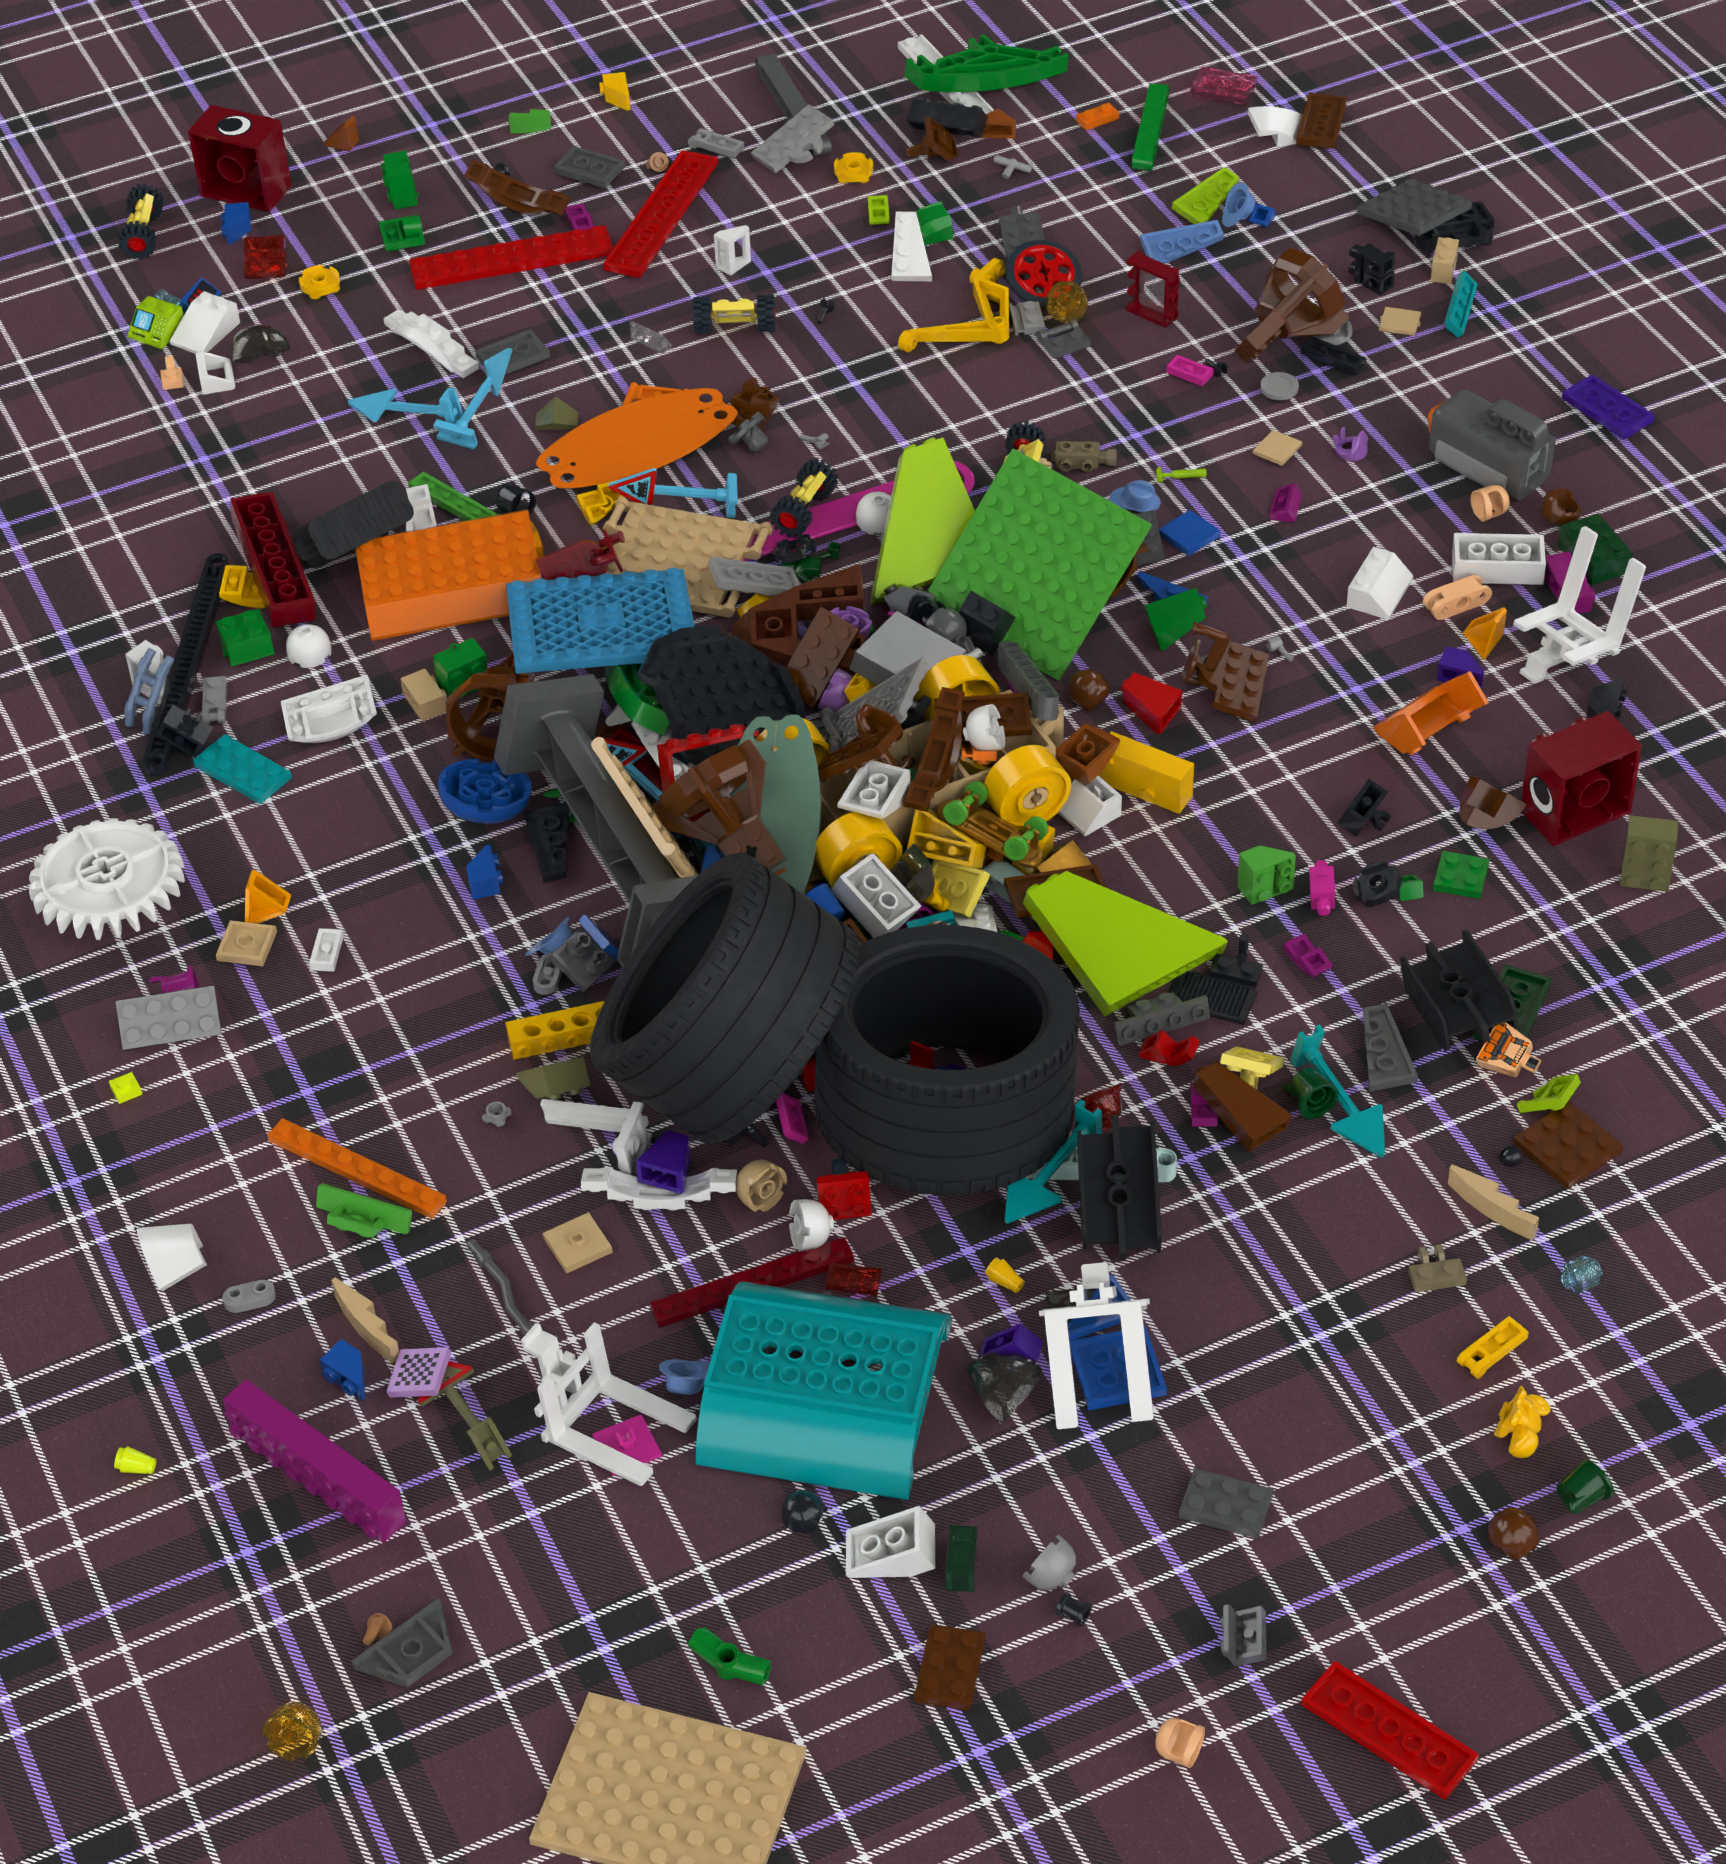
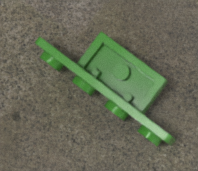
(361, 1213)

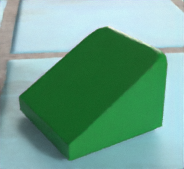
(1411, 888)

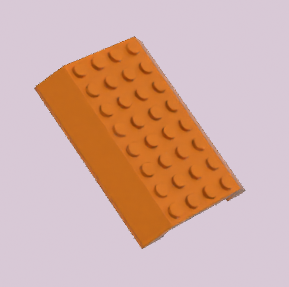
(445, 573)

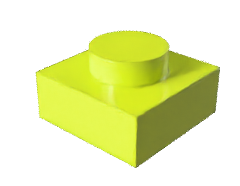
(125, 1087)

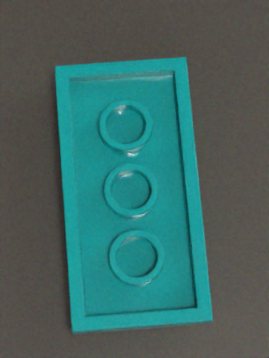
(242, 769)

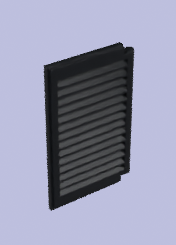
(1226, 998)

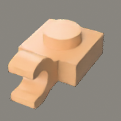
(172, 376)

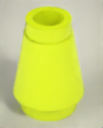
(134, 1461)

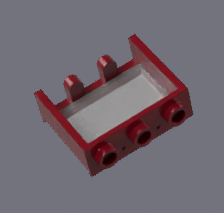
(1154, 289)

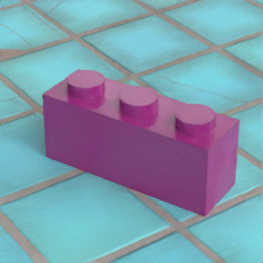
(1555, 575)

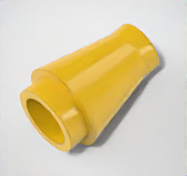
(1002, 1274)

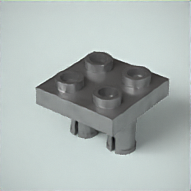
(581, 959)

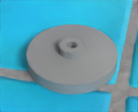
(1279, 386)

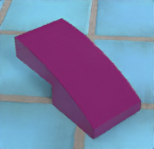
(578, 217)
(1306, 957)
(1201, 1112)

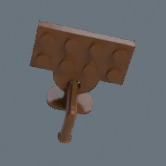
(1228, 670)
(877, 734)

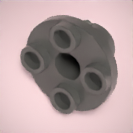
(750, 434)

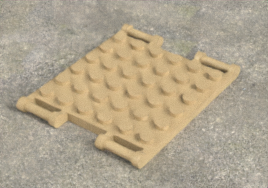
(684, 540)
(636, 798)

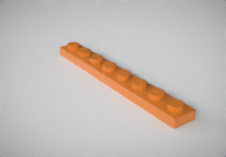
(357, 1168)

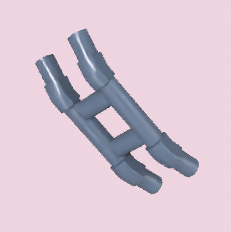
(157, 683)

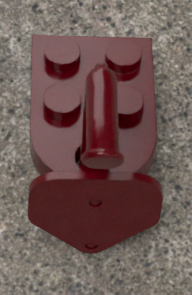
(581, 558)

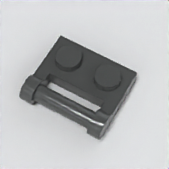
(1065, 343)

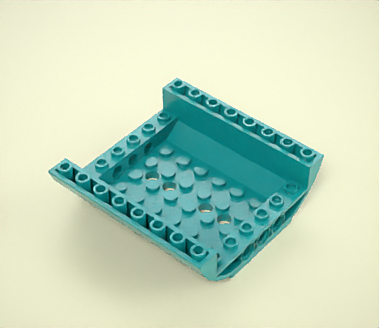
(811, 1413)

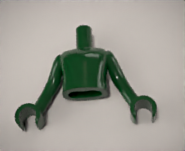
(812, 564)

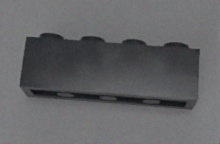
(954, 117)

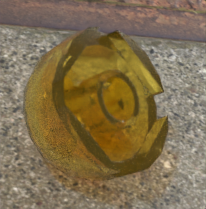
(1067, 302)
(293, 1731)

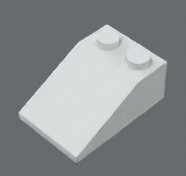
(205, 323)
(876, 790)
(892, 1546)

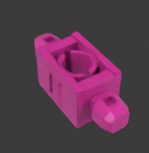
(1322, 887)

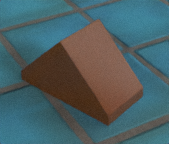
(999, 125)
(345, 136)

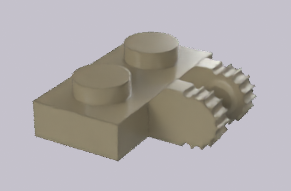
(1436, 1274)

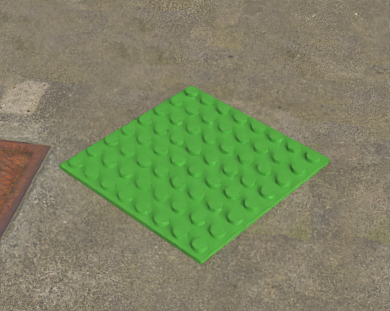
(1043, 556)

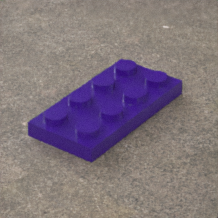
(1608, 406)

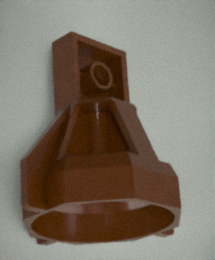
(1285, 308)
(492, 690)
(733, 820)

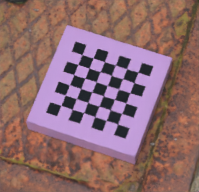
(418, 1372)

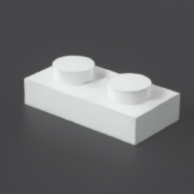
(326, 949)

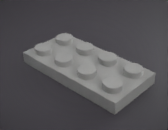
(752, 576)
(168, 1017)

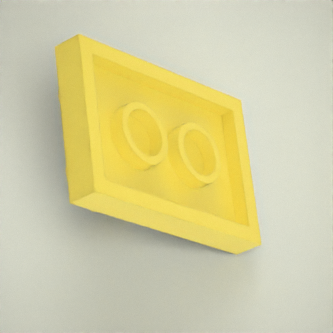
(959, 885)
(1251, 1063)

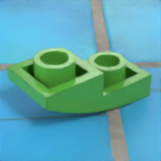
(535, 121)

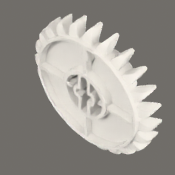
(105, 876)

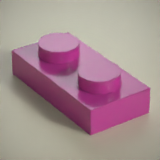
(1189, 370)
(792, 1118)

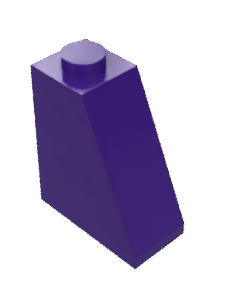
(666, 1162)

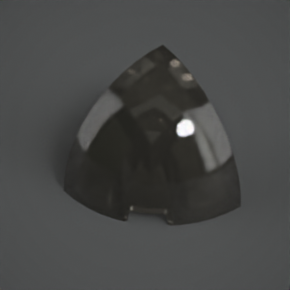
(258, 341)
(915, 873)
(1003, 1381)

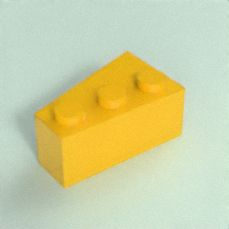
(944, 841)

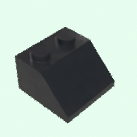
(985, 622)

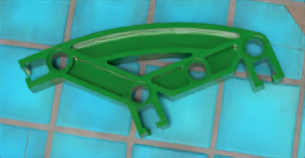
(985, 67)
(636, 697)

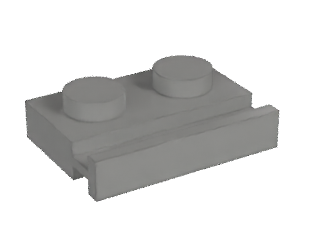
(1026, 317)

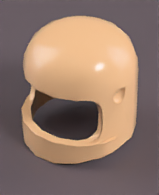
(1489, 498)
(1180, 1741)

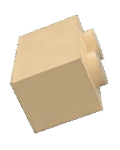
(1444, 260)
(424, 694)

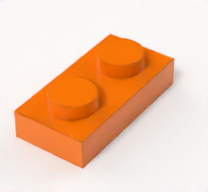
(1097, 116)

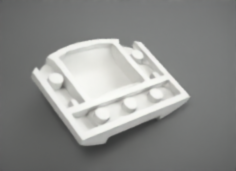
(329, 711)

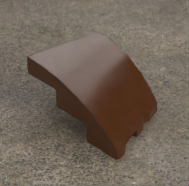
(752, 400)

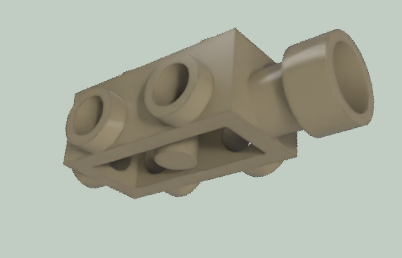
(1080, 454)

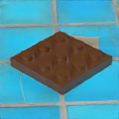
(1568, 1145)

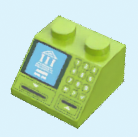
(155, 322)

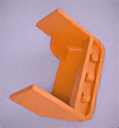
(1431, 712)

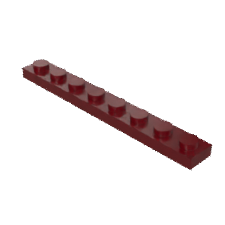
(774, 1273)

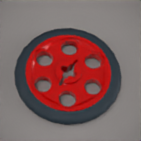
(1037, 249)

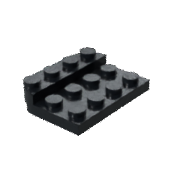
(1470, 228)

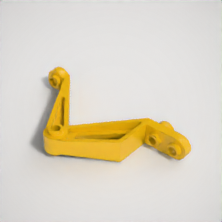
(990, 329)

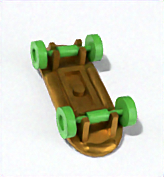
(992, 830)

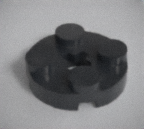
(794, 550)
(1388, 888)

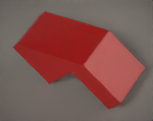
(1164, 1050)

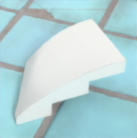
(1276, 121)
(171, 1252)

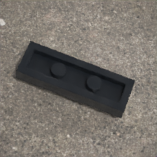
(1333, 355)

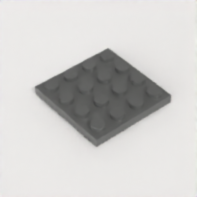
(1414, 207)

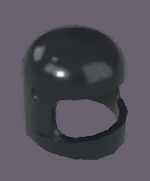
(509, 497)
(923, 613)

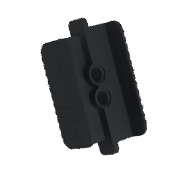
(353, 524)
(1458, 991)
(1138, 1219)

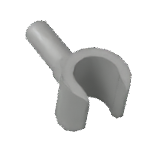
(819, 441)
(1275, 643)

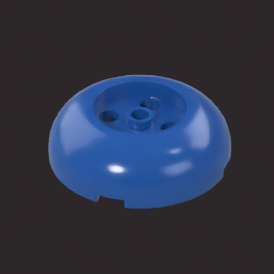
(482, 792)

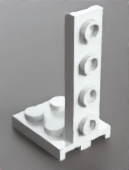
(629, 1122)

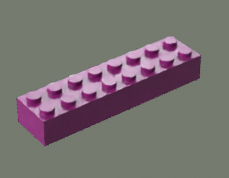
(314, 1461)

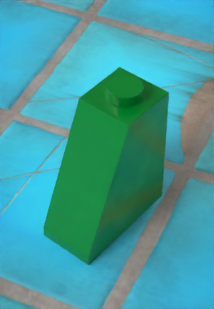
(1175, 616)

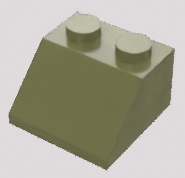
(556, 1078)

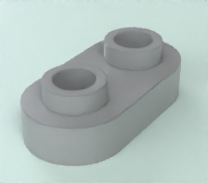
(546, 976)
(249, 1296)

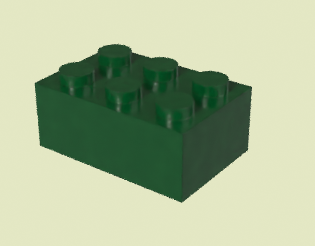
(1609, 553)

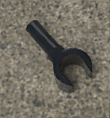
(829, 308)
(1219, 367)

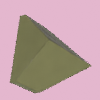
(556, 416)

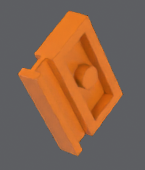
(981, 756)

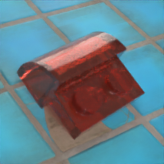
(265, 257)

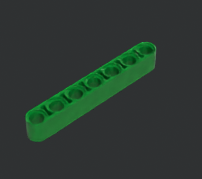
(1150, 127)

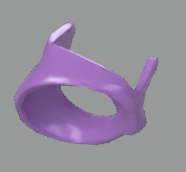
(1359, 446)

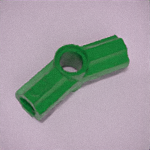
(741, 1664)

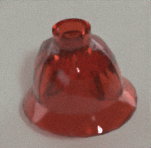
(1106, 1100)

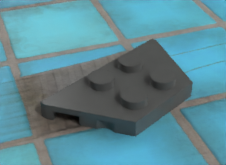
(409, 1649)

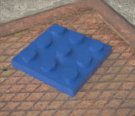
(1103, 1371)

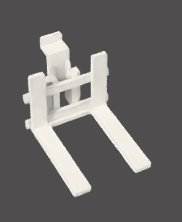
(1561, 644)
(1097, 1276)
(561, 1373)

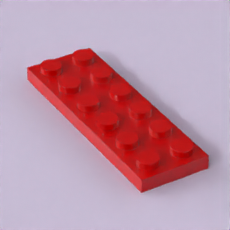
(1390, 1730)

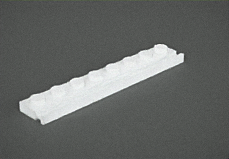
(921, 46)

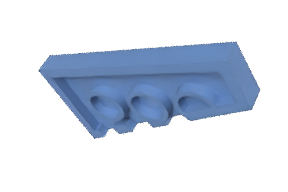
(1180, 241)

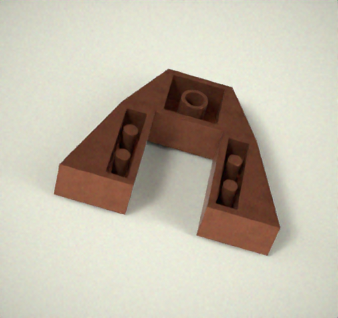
(774, 623)

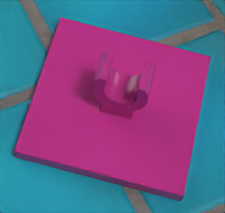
(630, 1438)

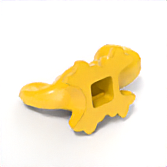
(1524, 1421)

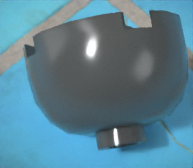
(949, 625)

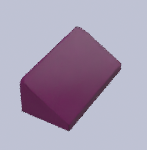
(1286, 503)

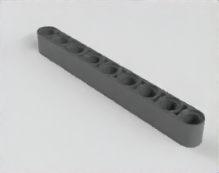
(785, 92)
(1027, 678)

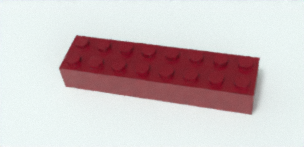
(272, 559)

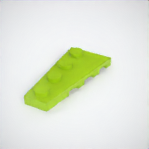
(1205, 198)

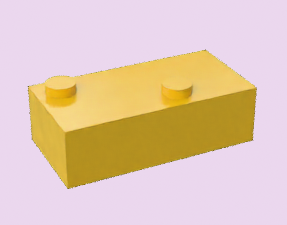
(1150, 774)

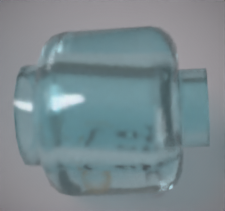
(1581, 1274)

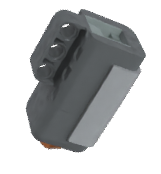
(1491, 442)

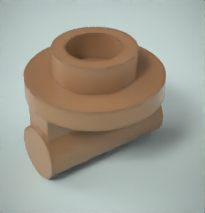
(657, 162)
(378, 1627)

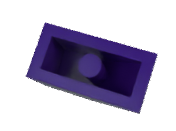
(1457, 662)
(1013, 1341)

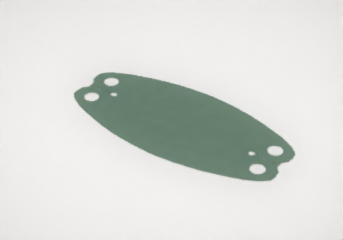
(789, 795)

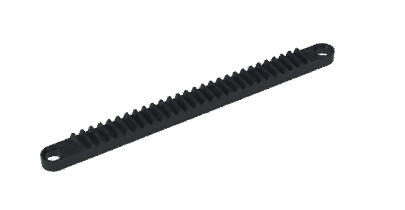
(187, 658)

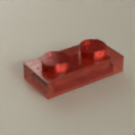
(853, 1279)

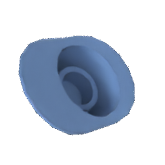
(1238, 205)
(1136, 496)
(553, 940)
(684, 1376)

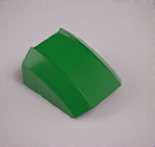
(935, 223)

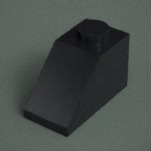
(902, 597)

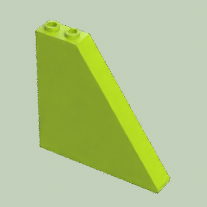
(922, 519)
(1115, 942)

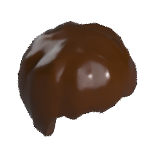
(1560, 507)
(1088, 689)
(1513, 1532)

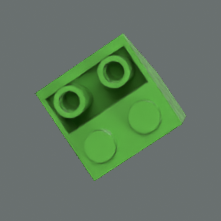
(1265, 873)

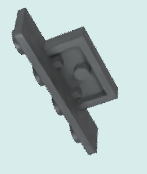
(1160, 1014)

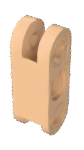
(1457, 597)

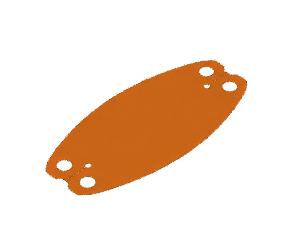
(636, 437)

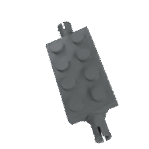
(1020, 229)

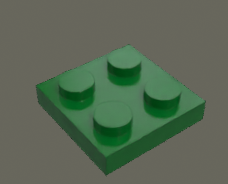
(1461, 874)

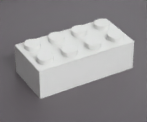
(1499, 558)

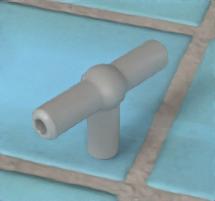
(1011, 165)

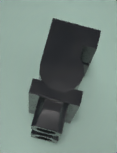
(1372, 268)

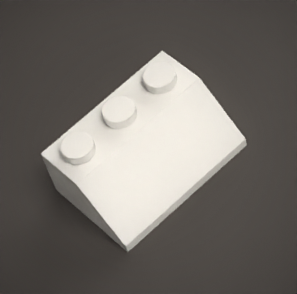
(1379, 584)
(875, 897)

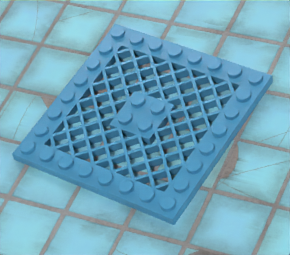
(604, 616)

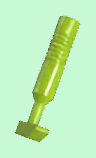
(1176, 474)

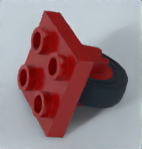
(844, 1192)

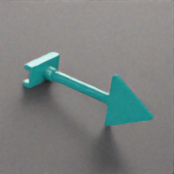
(1361, 1127)
(1029, 1195)

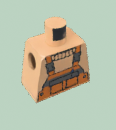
(1507, 1052)

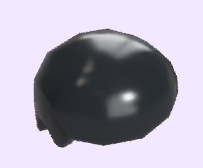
(802, 1511)

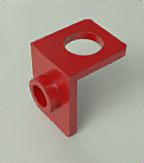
(921, 1055)

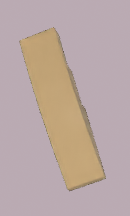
(1484, 1196)
(362, 1317)

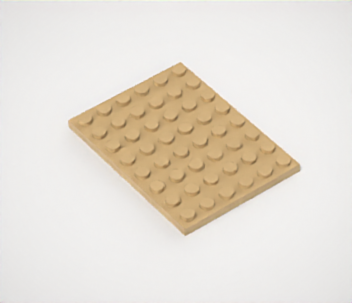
(665, 1789)

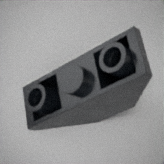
(1607, 698)

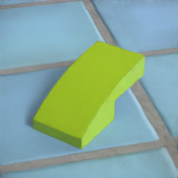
(878, 209)

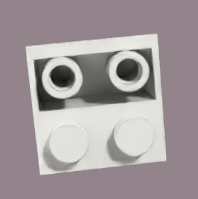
(1091, 805)

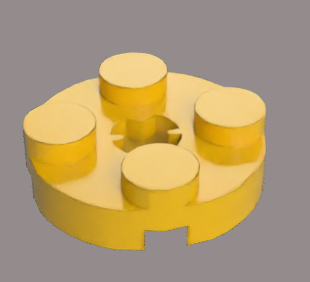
(853, 168)
(328, 282)

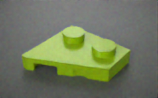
(1552, 1095)

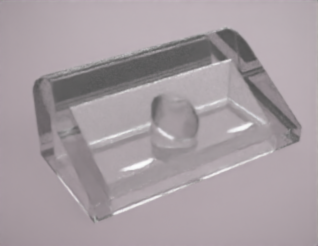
(649, 337)

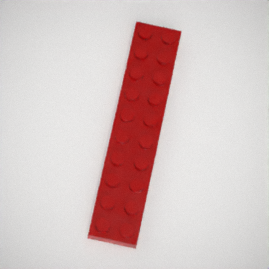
(660, 214)
(510, 257)

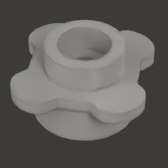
(496, 1113)

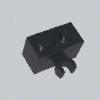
(184, 731)
(1365, 808)

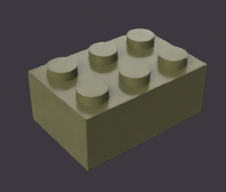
(1649, 853)

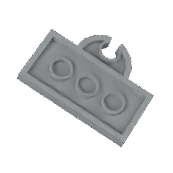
(794, 140)

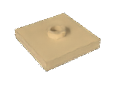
(246, 943)
(577, 1242)

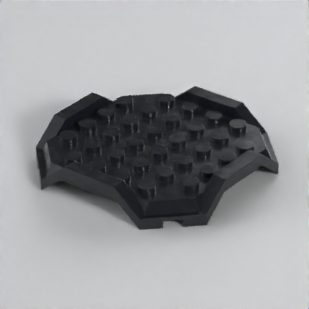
(713, 682)

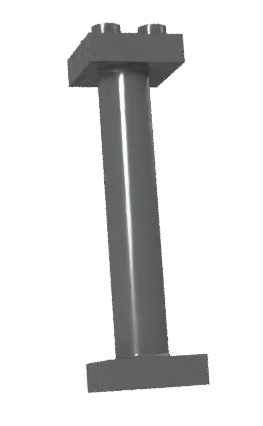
(552, 730)

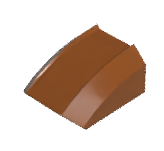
(1086, 753)

